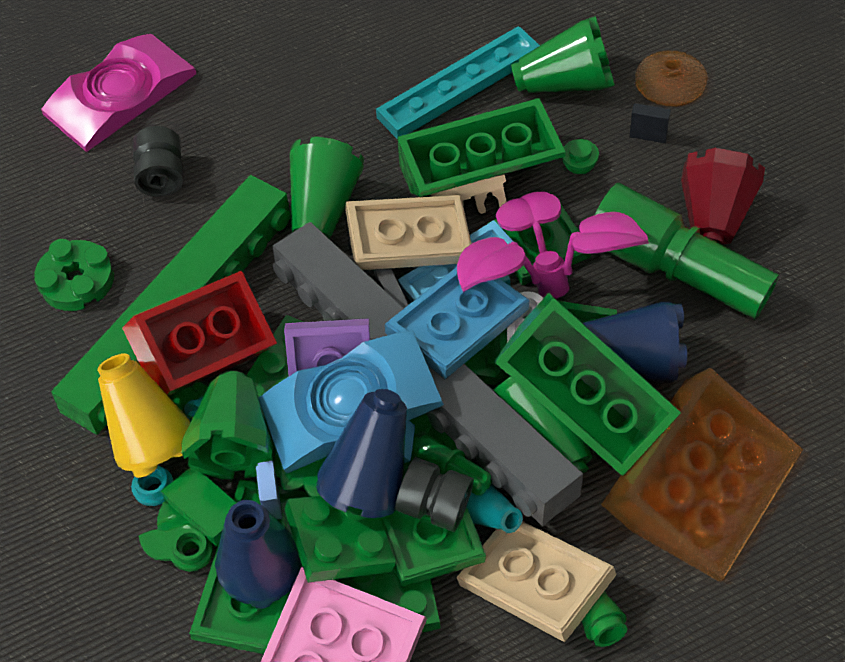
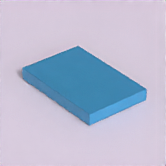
(458, 323)

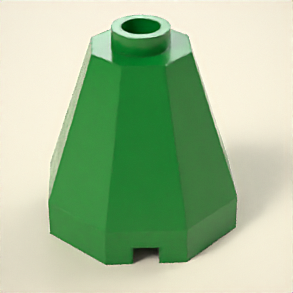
(228, 430)

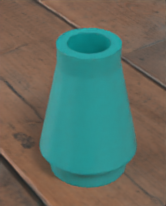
(494, 511)

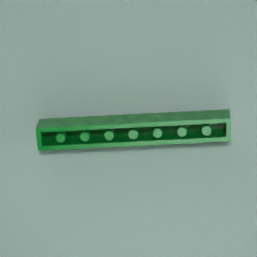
(216, 251)

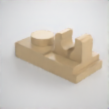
(479, 191)

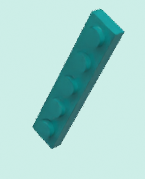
(455, 83)

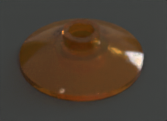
(671, 78)

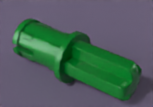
(448, 459)

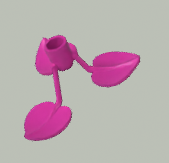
(495, 258)

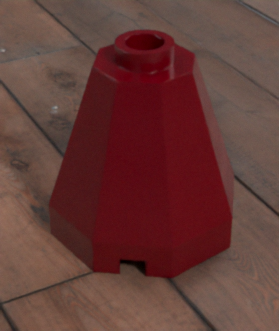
(720, 191)

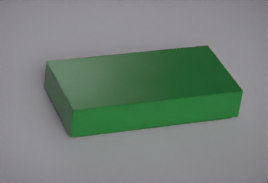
(199, 503)

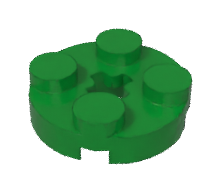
(70, 256)

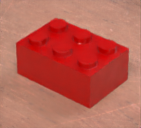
(199, 334)

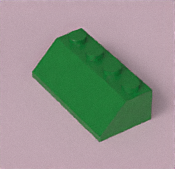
(478, 148)
(586, 384)

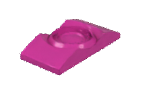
(117, 90)

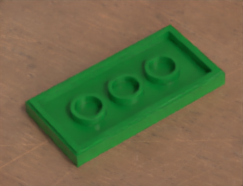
(228, 621)

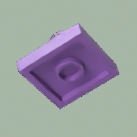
(322, 341)

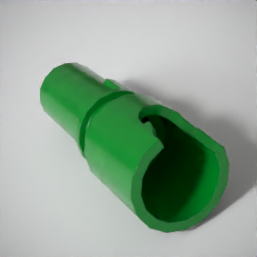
(690, 255)

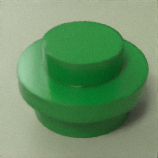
(580, 156)

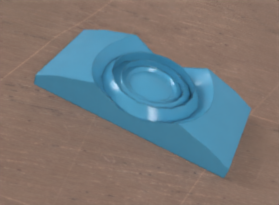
(317, 402)

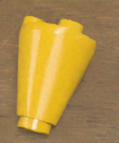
(140, 417)

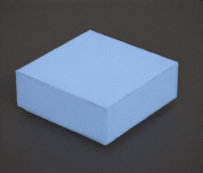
(268, 488)

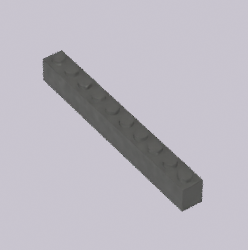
(472, 413)

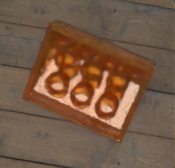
(705, 476)

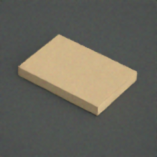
(407, 231)
(538, 579)

